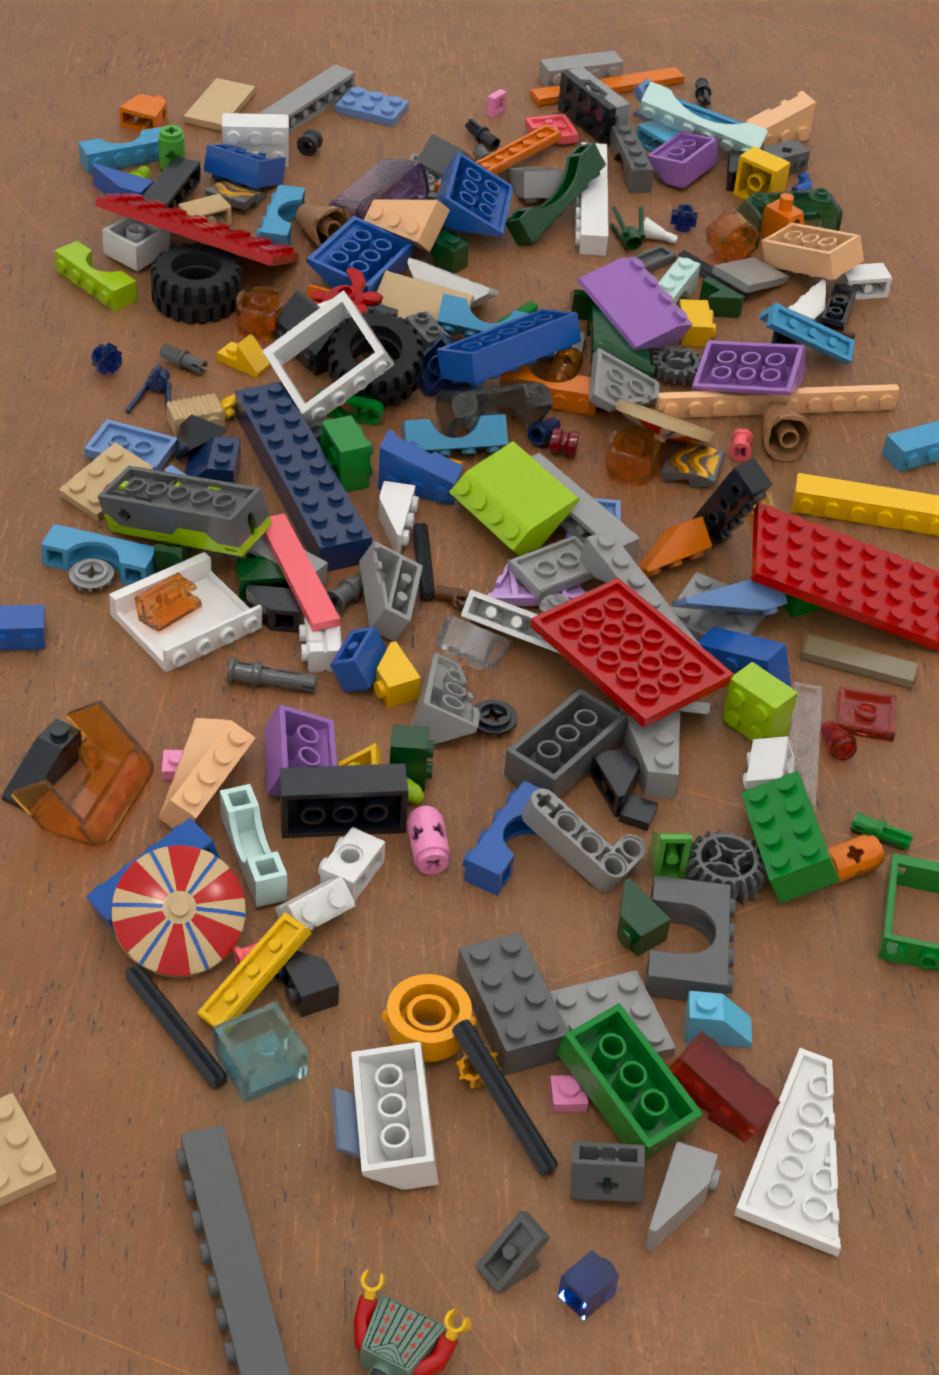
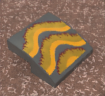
(236, 195)
(693, 462)

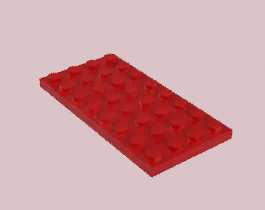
(198, 228)
(845, 575)

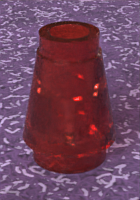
(839, 741)

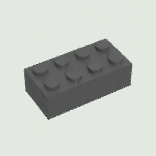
(564, 742)
(511, 1002)

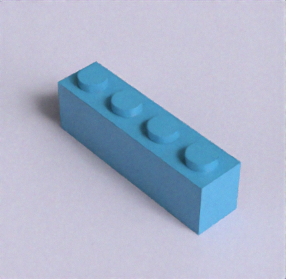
(913, 446)

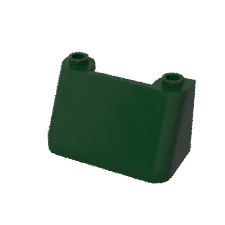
(608, 338)

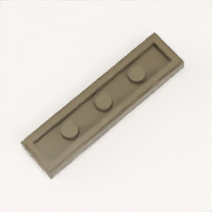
(859, 661)

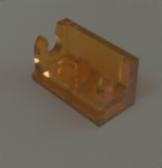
(167, 602)

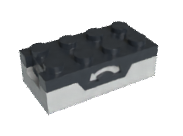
(591, 104)

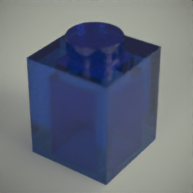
(588, 1284)

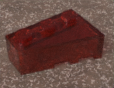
(723, 1087)

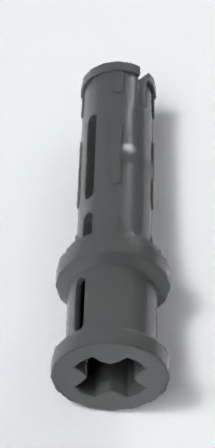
(347, 591)
(258, 674)

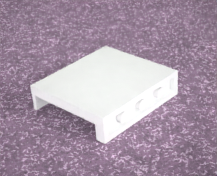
(213, 625)

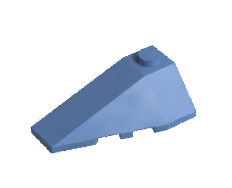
(739, 598)

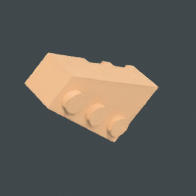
(787, 121)
(410, 219)

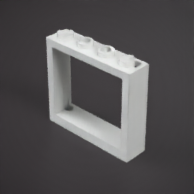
(308, 332)

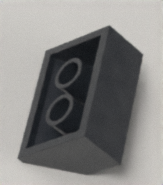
(295, 311)

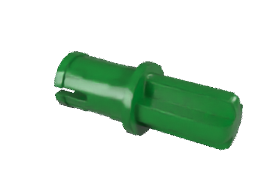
(881, 830)

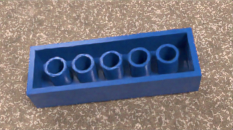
(508, 346)

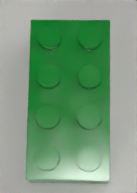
(789, 837)
(629, 1081)

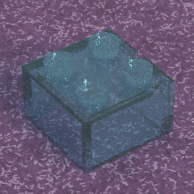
(256, 1054)

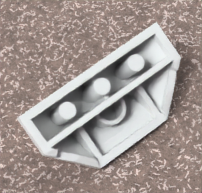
(437, 276)

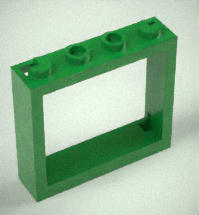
(920, 875)

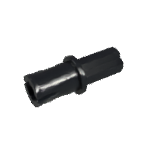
(703, 92)
(482, 134)

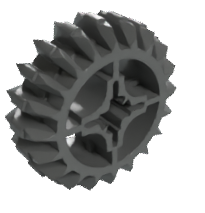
(728, 859)

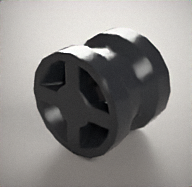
(309, 136)

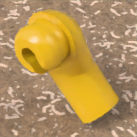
(228, 404)

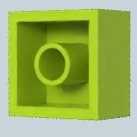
(759, 704)

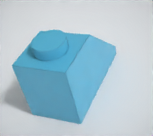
(717, 1019)

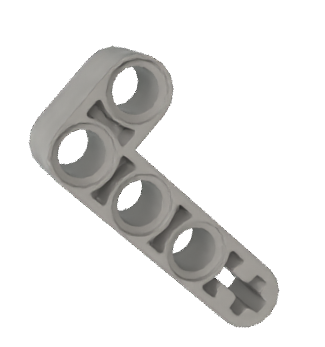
(550, 815)

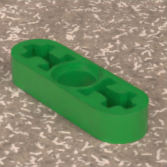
(366, 405)

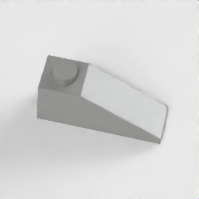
(683, 1190)

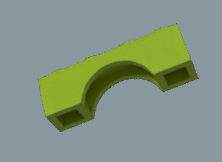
(110, 288)

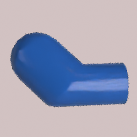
(804, 182)

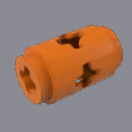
(857, 856)

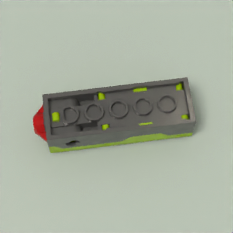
(185, 510)

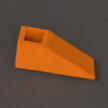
(676, 543)

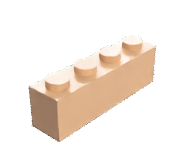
(205, 764)

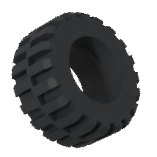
(195, 283)
(397, 339)

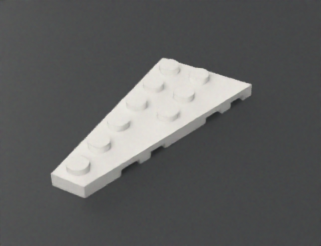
(796, 1166)

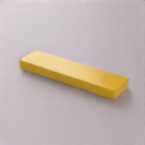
(254, 971)

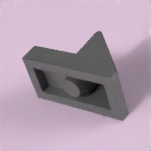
(513, 1253)

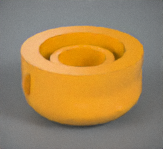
(427, 999)

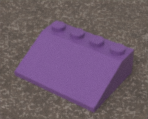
(636, 304)
(751, 368)

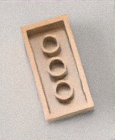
(813, 251)

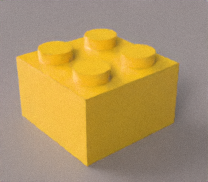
(760, 173)

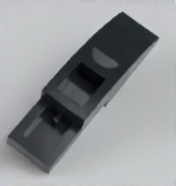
(839, 306)

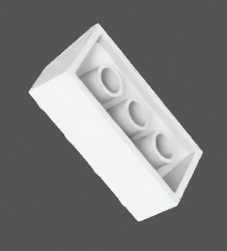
(394, 1116)

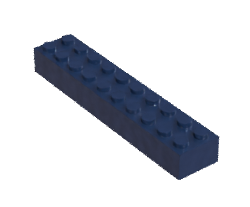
(302, 476)

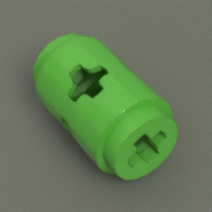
(171, 144)

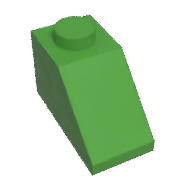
(669, 853)

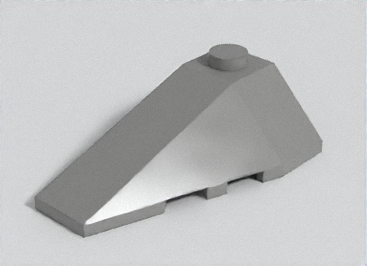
(445, 702)

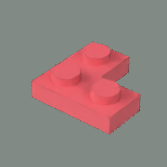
(559, 122)

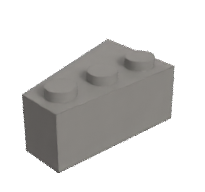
(657, 754)

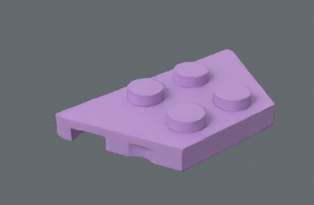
(513, 592)

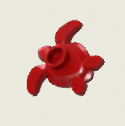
(354, 292)

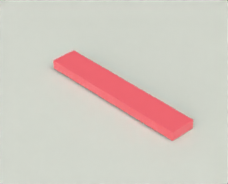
(300, 575)

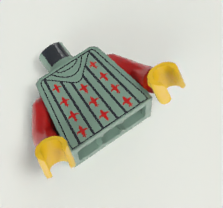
(399, 1339)

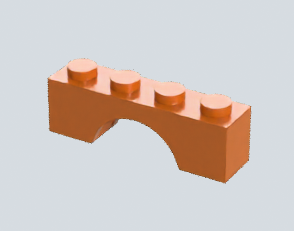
(566, 396)

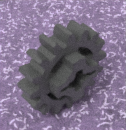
(676, 364)

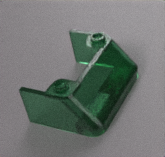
(815, 204)

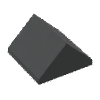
(438, 154)

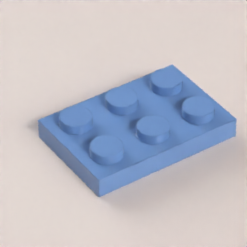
(372, 106)
(146, 444)

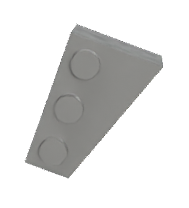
(389, 589)

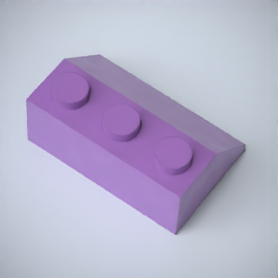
(684, 158)
(297, 741)

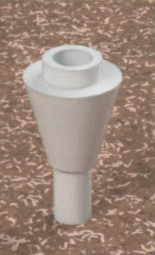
(656, 232)

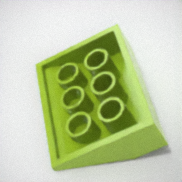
(515, 498)

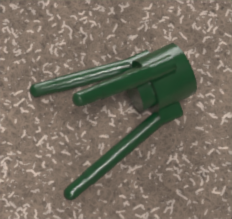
(630, 235)

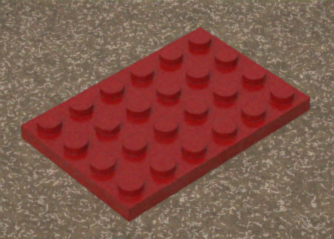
(631, 651)

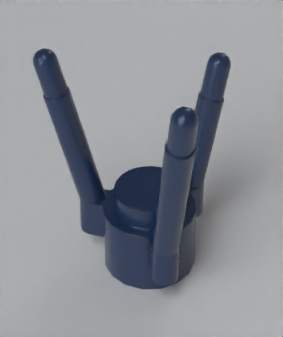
(157, 382)

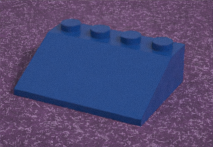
(475, 197)
(363, 248)

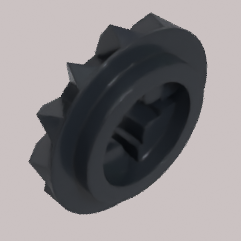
(500, 711)

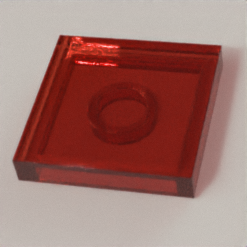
(867, 713)

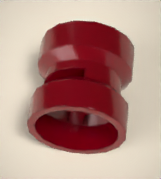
(570, 442)

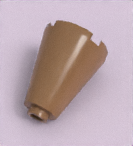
(321, 221)
(786, 432)

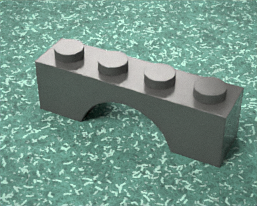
(637, 167)

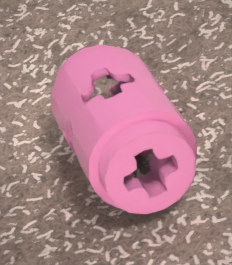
(428, 840)

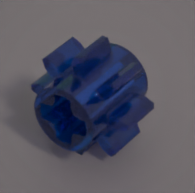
(684, 218)
(106, 358)

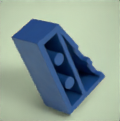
(243, 167)
(411, 465)
(739, 649)

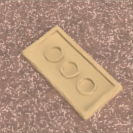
(219, 98)
(415, 296)

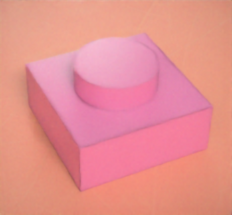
(496, 103)
(169, 763)
(567, 1094)

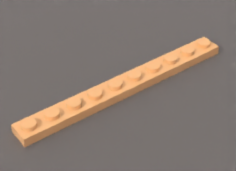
(801, 401)

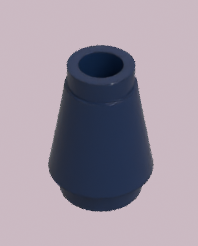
(541, 431)

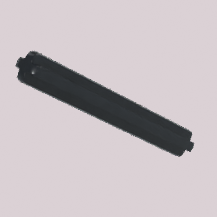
(176, 1027)
(505, 1097)

